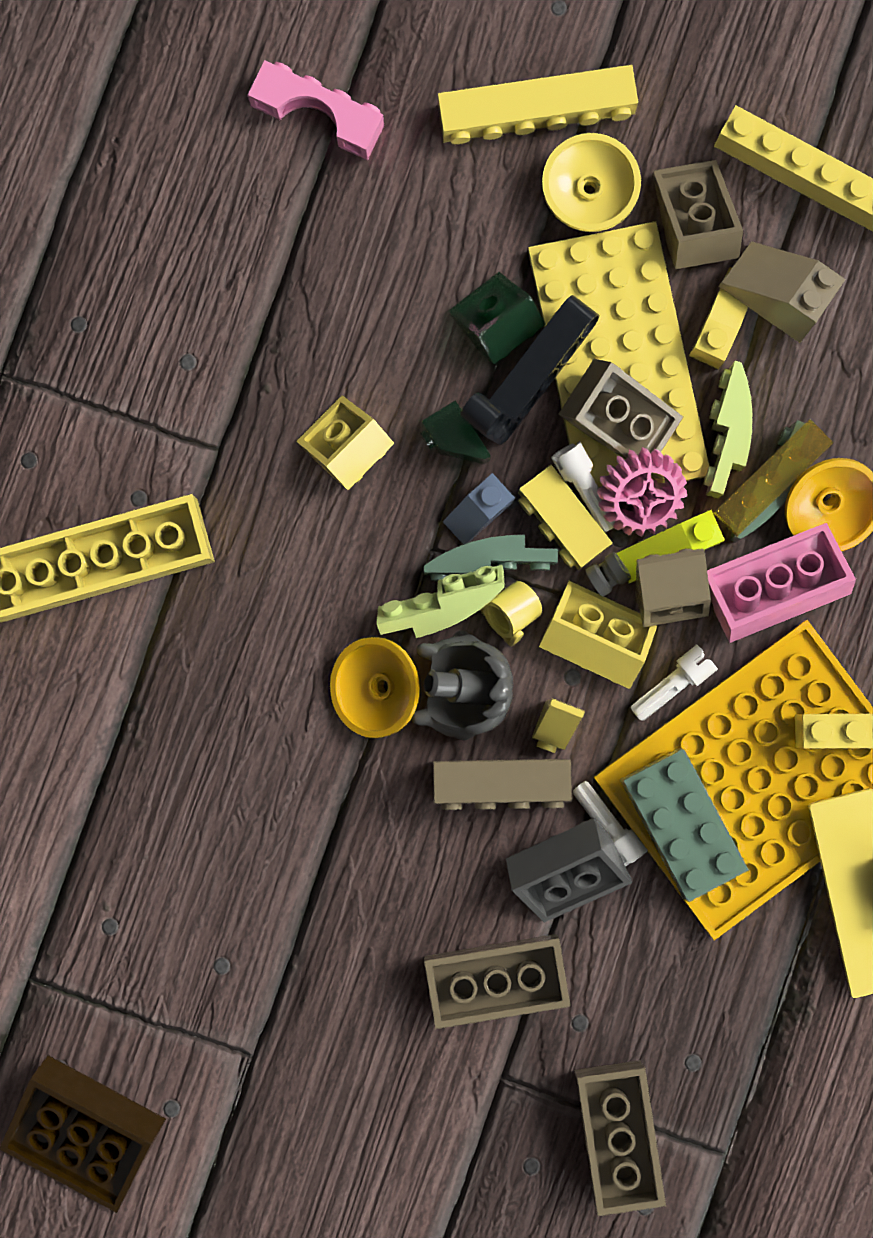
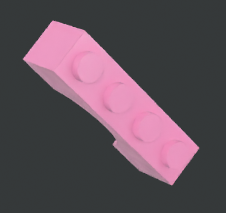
(281, 91)

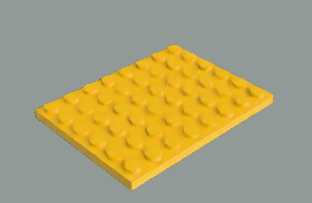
(755, 775)

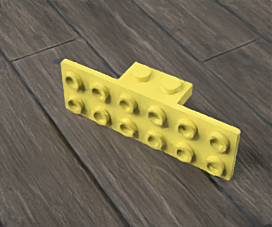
(846, 856)

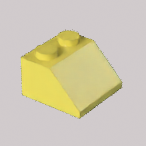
(345, 442)

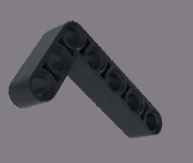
(533, 374)

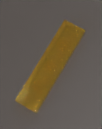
(773, 477)

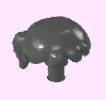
(465, 687)

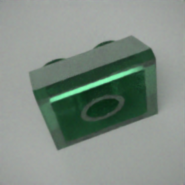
(497, 317)

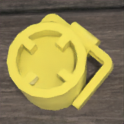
(512, 611)

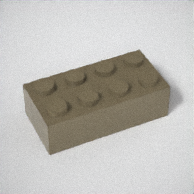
(502, 781)
(497, 981)
(619, 1138)

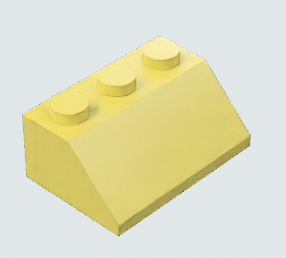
(598, 635)

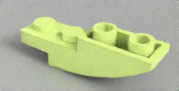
(733, 418)
(453, 602)

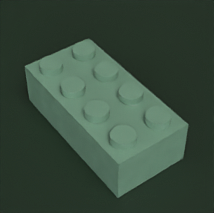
(684, 824)

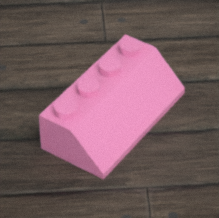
(779, 582)

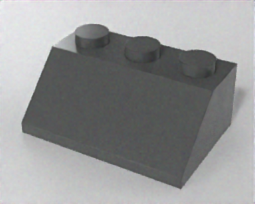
(567, 870)

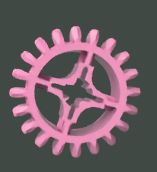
(633, 483)

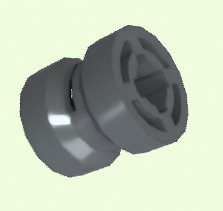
(608, 574)

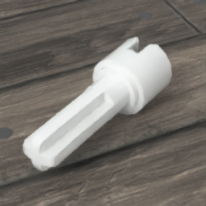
(576, 467)
(686, 673)
(626, 841)

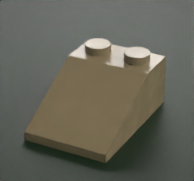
(697, 214)
(782, 287)
(619, 411)

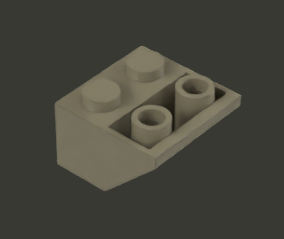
(672, 587)

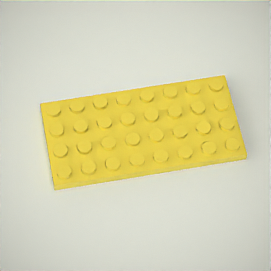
(638, 330)

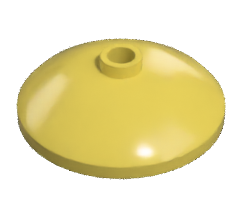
(596, 162)

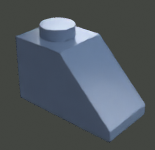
(479, 509)

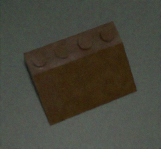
(81, 1133)

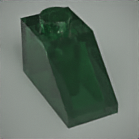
(453, 435)

